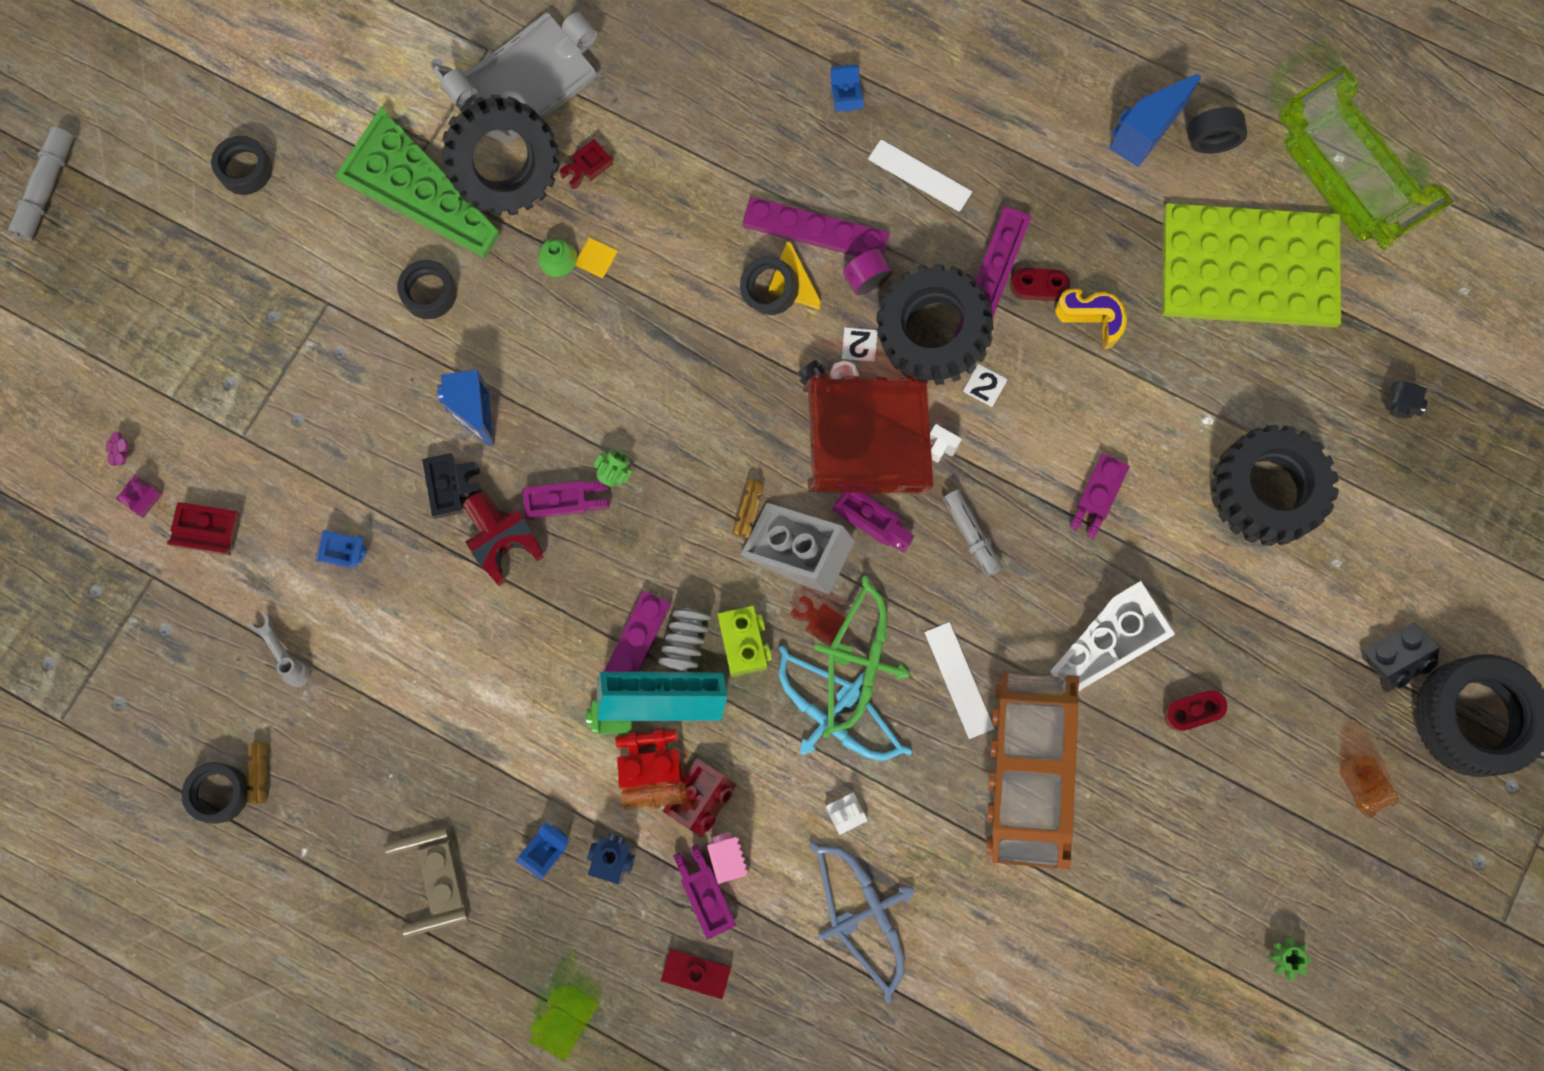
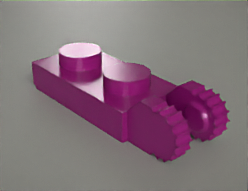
(1100, 492)
(562, 499)
(705, 895)

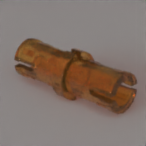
(654, 796)

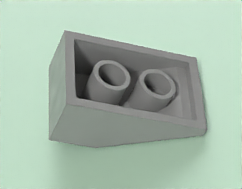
(799, 547)

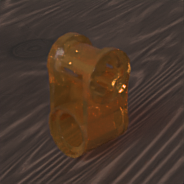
(1372, 789)

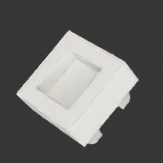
(943, 442)
(846, 813)

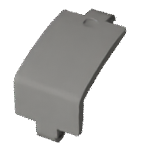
(536, 67)

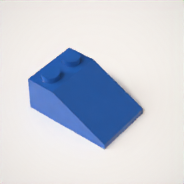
(1149, 119)

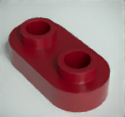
(1041, 285)
(1194, 710)

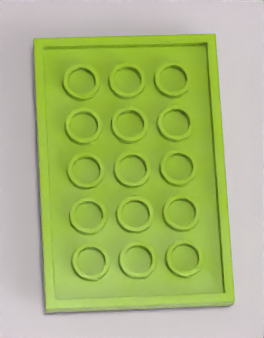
(1251, 265)

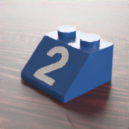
(468, 402)

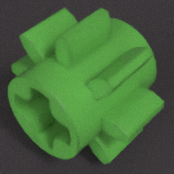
(613, 467)
(1290, 968)

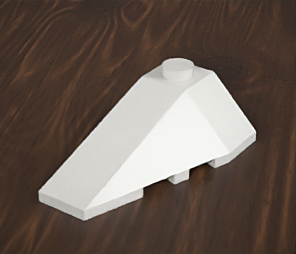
(1118, 635)

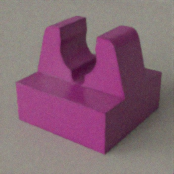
(139, 496)

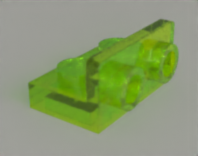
(564, 1021)

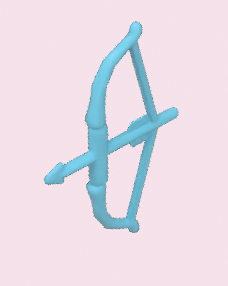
(846, 698)

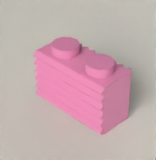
(727, 858)

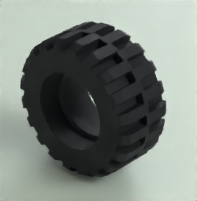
(528, 183)
(925, 289)
(1300, 459)

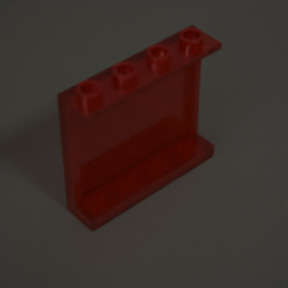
(869, 435)

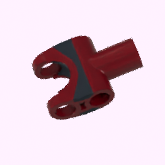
(497, 535)

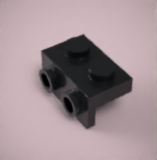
(1402, 656)

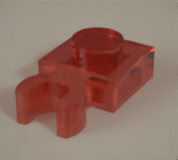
(823, 623)

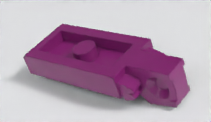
(873, 520)

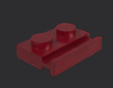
(203, 528)

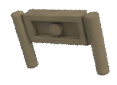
(439, 879)

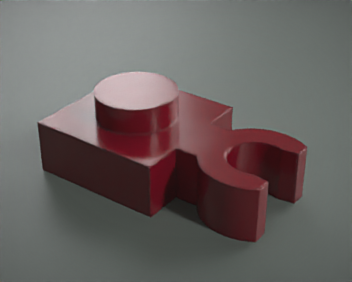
(589, 162)

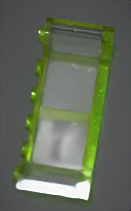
(1354, 165)

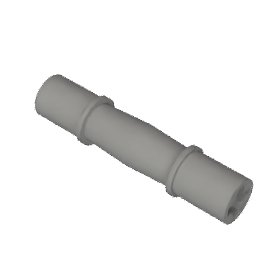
(41, 183)

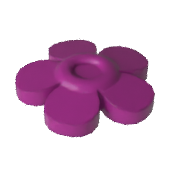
(117, 448)

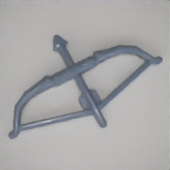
(848, 922)

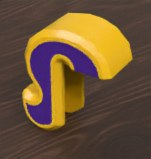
(1096, 308)

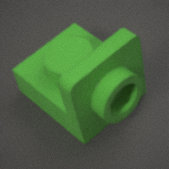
(605, 727)

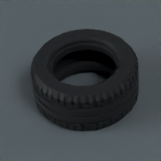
(1443, 736)

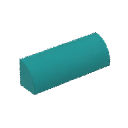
(661, 696)

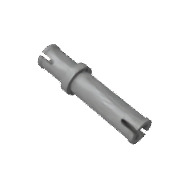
(978, 543)

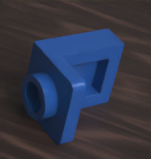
(846, 88)
(340, 550)
(544, 850)

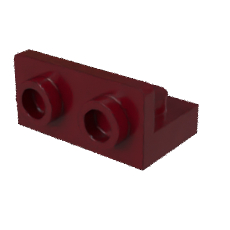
(706, 796)

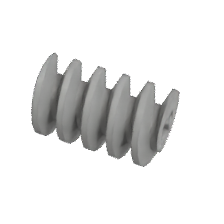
(684, 640)

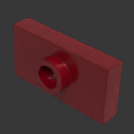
(696, 974)

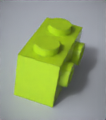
(743, 641)

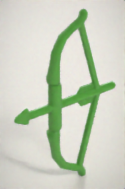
(843, 655)

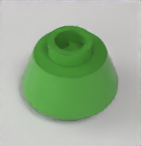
(557, 257)

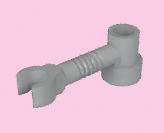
(292, 671)

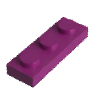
(639, 634)

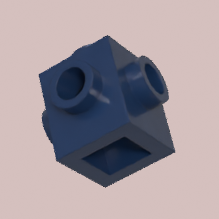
(600, 865)

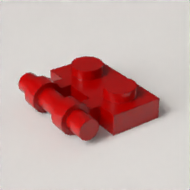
(656, 767)

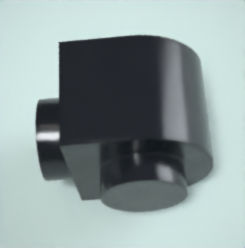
(1406, 400)

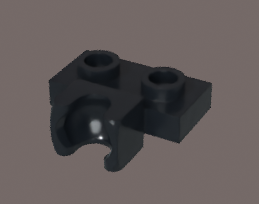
(449, 484)

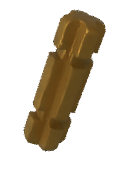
(748, 508)
(257, 773)

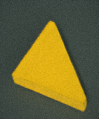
(806, 292)

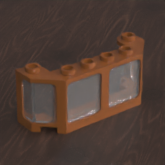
(1034, 770)

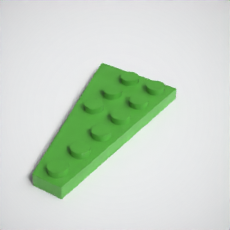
(403, 178)

